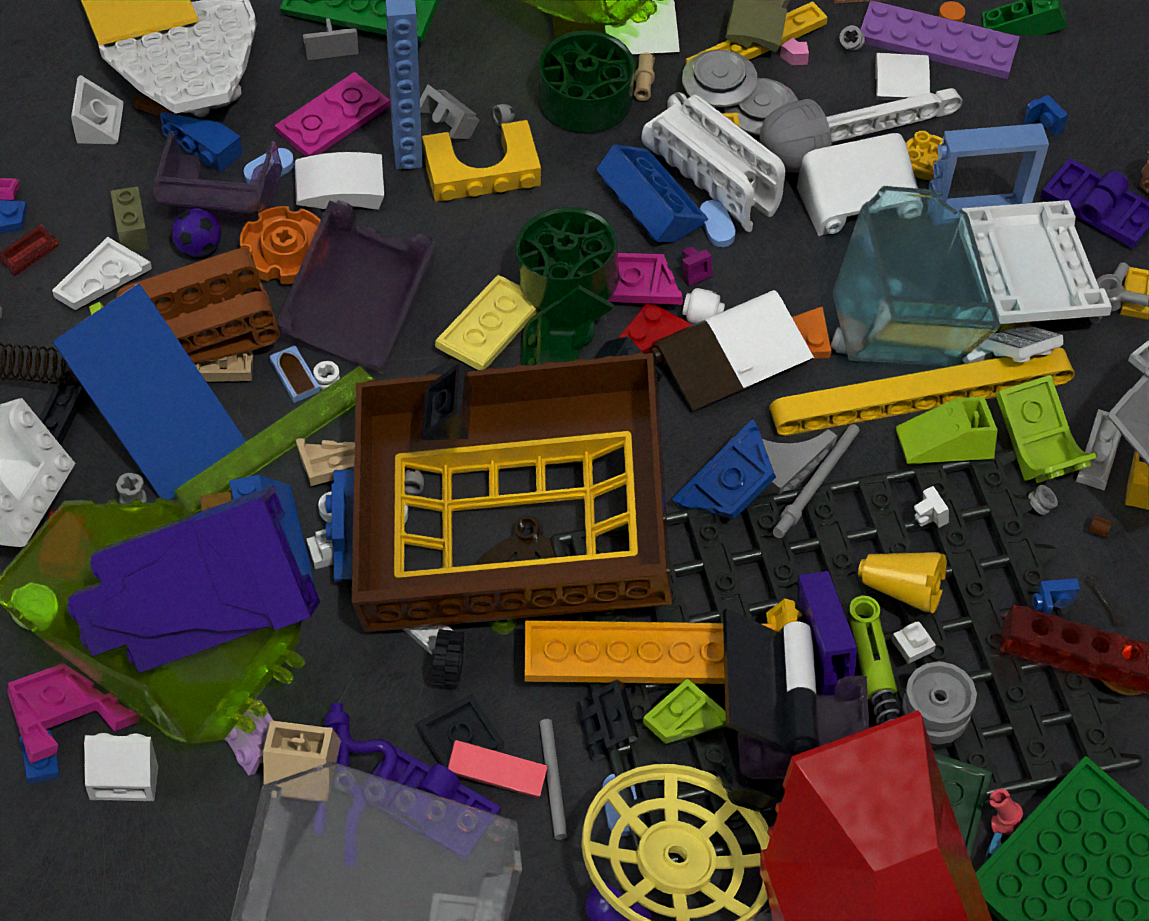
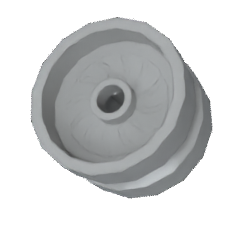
(943, 698)

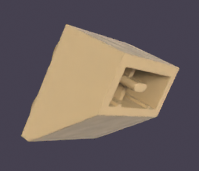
(296, 748)

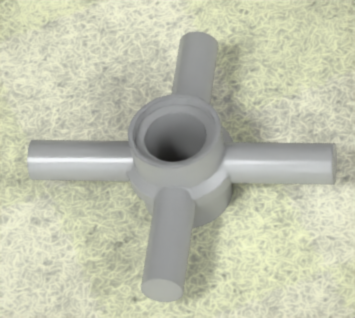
(1116, 293)

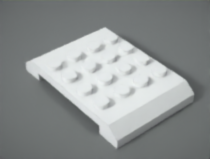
(1036, 262)

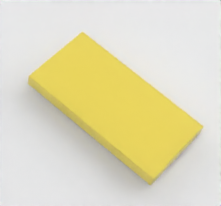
(487, 324)

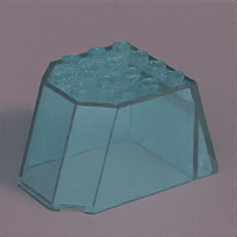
(913, 282)

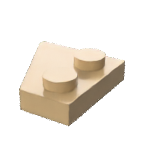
(323, 459)

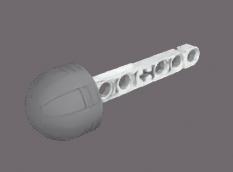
(803, 127)

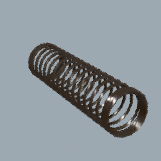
(29, 364)

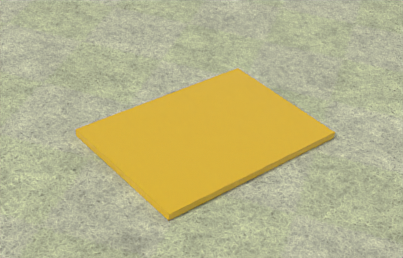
(133, 18)

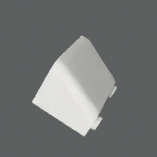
(847, 175)

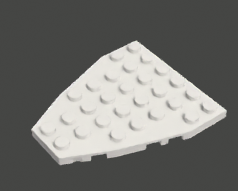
(192, 62)

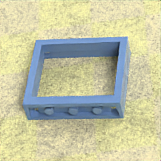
(993, 140)

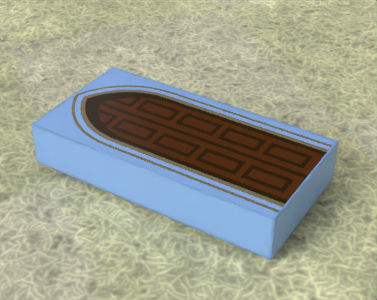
(294, 374)

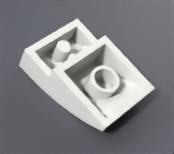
(340, 176)

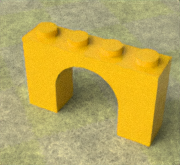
(455, 180)

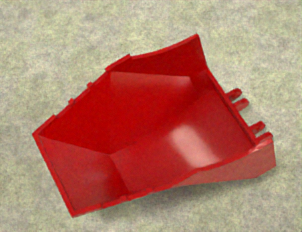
(869, 834)

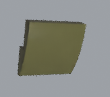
(756, 23)

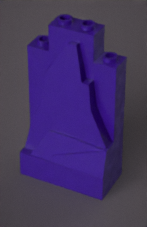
(194, 584)

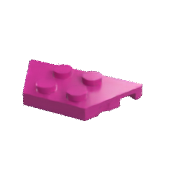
(645, 280)

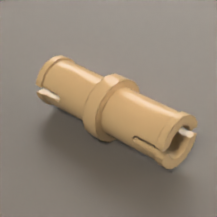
(644, 76)

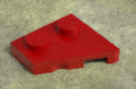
(652, 325)

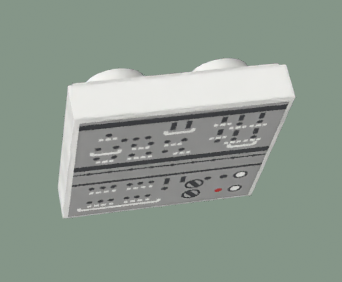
(1023, 342)

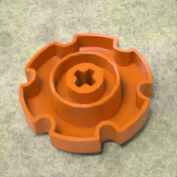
(279, 241)

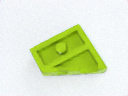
(684, 714)

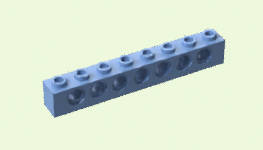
(404, 82)

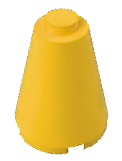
(906, 577)

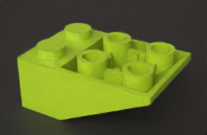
(950, 432)

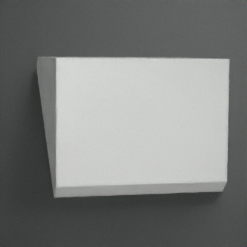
(95, 114)

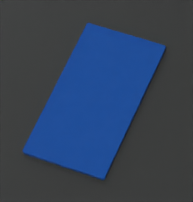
(149, 391)

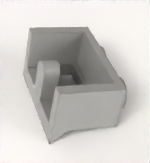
(449, 110)

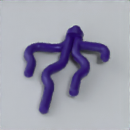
(341, 724)

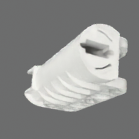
(718, 158)

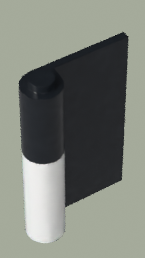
(770, 683)

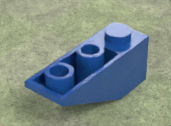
(206, 139)

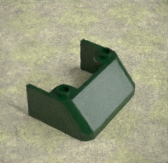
(563, 327)

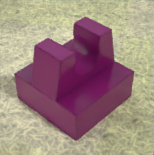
(696, 265)

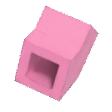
(795, 52)

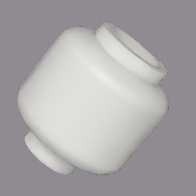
(702, 305)

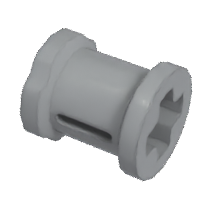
(130, 488)

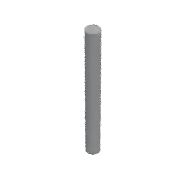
(553, 779)

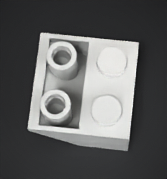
(120, 767)

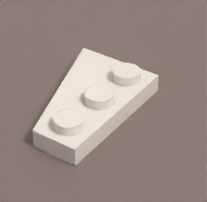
(100, 273)

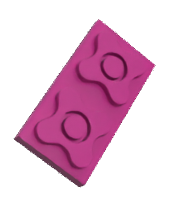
(332, 115)

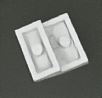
(901, 76)

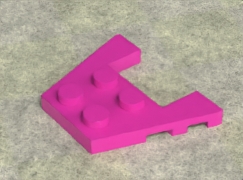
(57, 697)

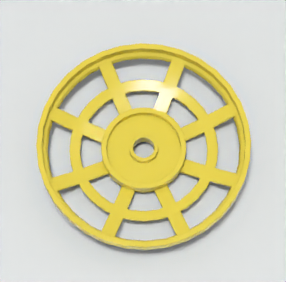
(673, 837)

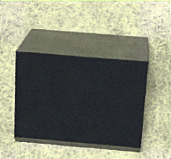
(448, 406)

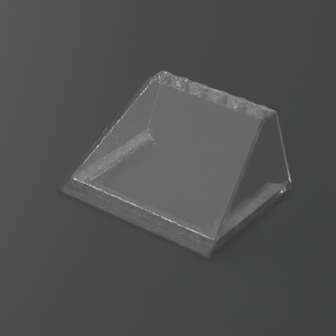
(373, 851)

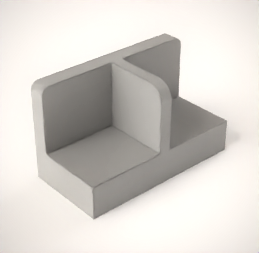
(331, 43)

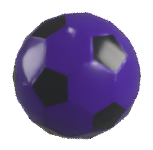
(196, 232)

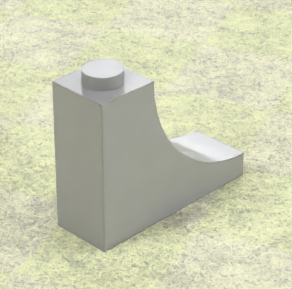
(796, 460)

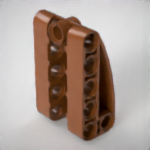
(214, 306)

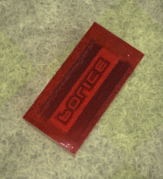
(28, 250)

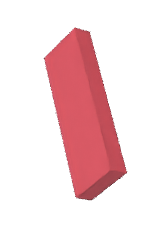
(497, 769)

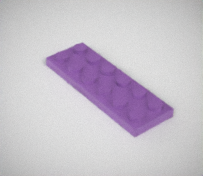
(940, 39)

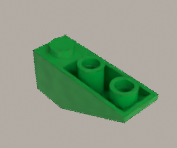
(1027, 17)

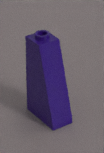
(831, 635)

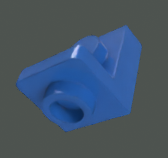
(1048, 113)
(1055, 593)
(41, 770)

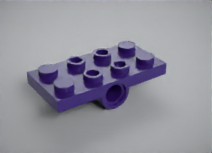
(1101, 201)
(437, 781)

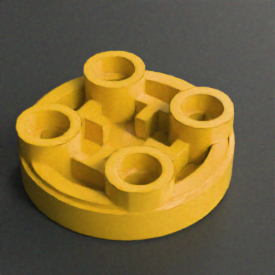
(923, 154)

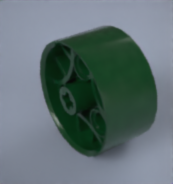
(586, 81)
(565, 251)

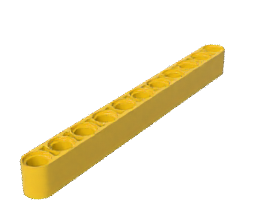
(912, 392)

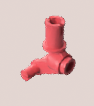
(1009, 813)

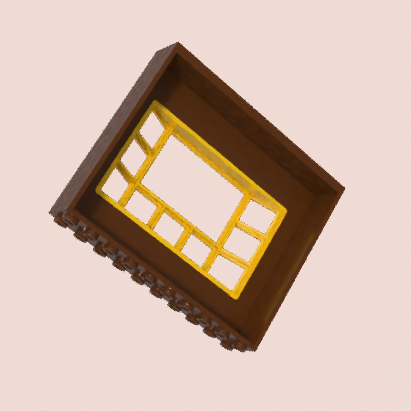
(516, 421)

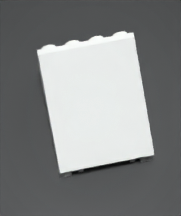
(30, 471)

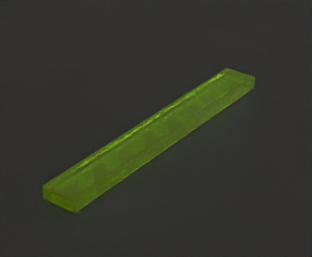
(273, 440)

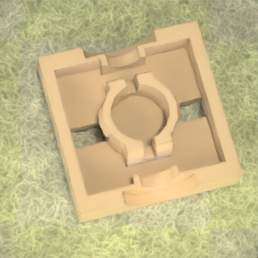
(238, 368)

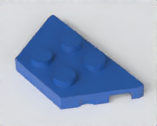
(731, 477)

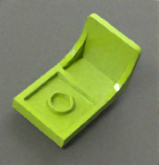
(1040, 431)

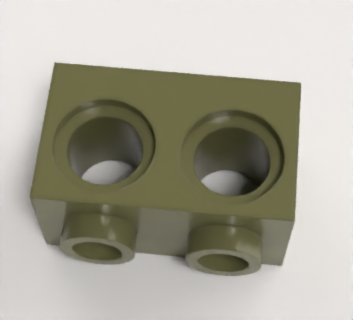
(130, 219)

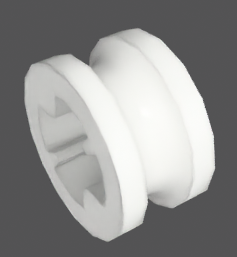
(322, 369)

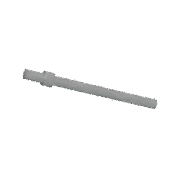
(792, 512)

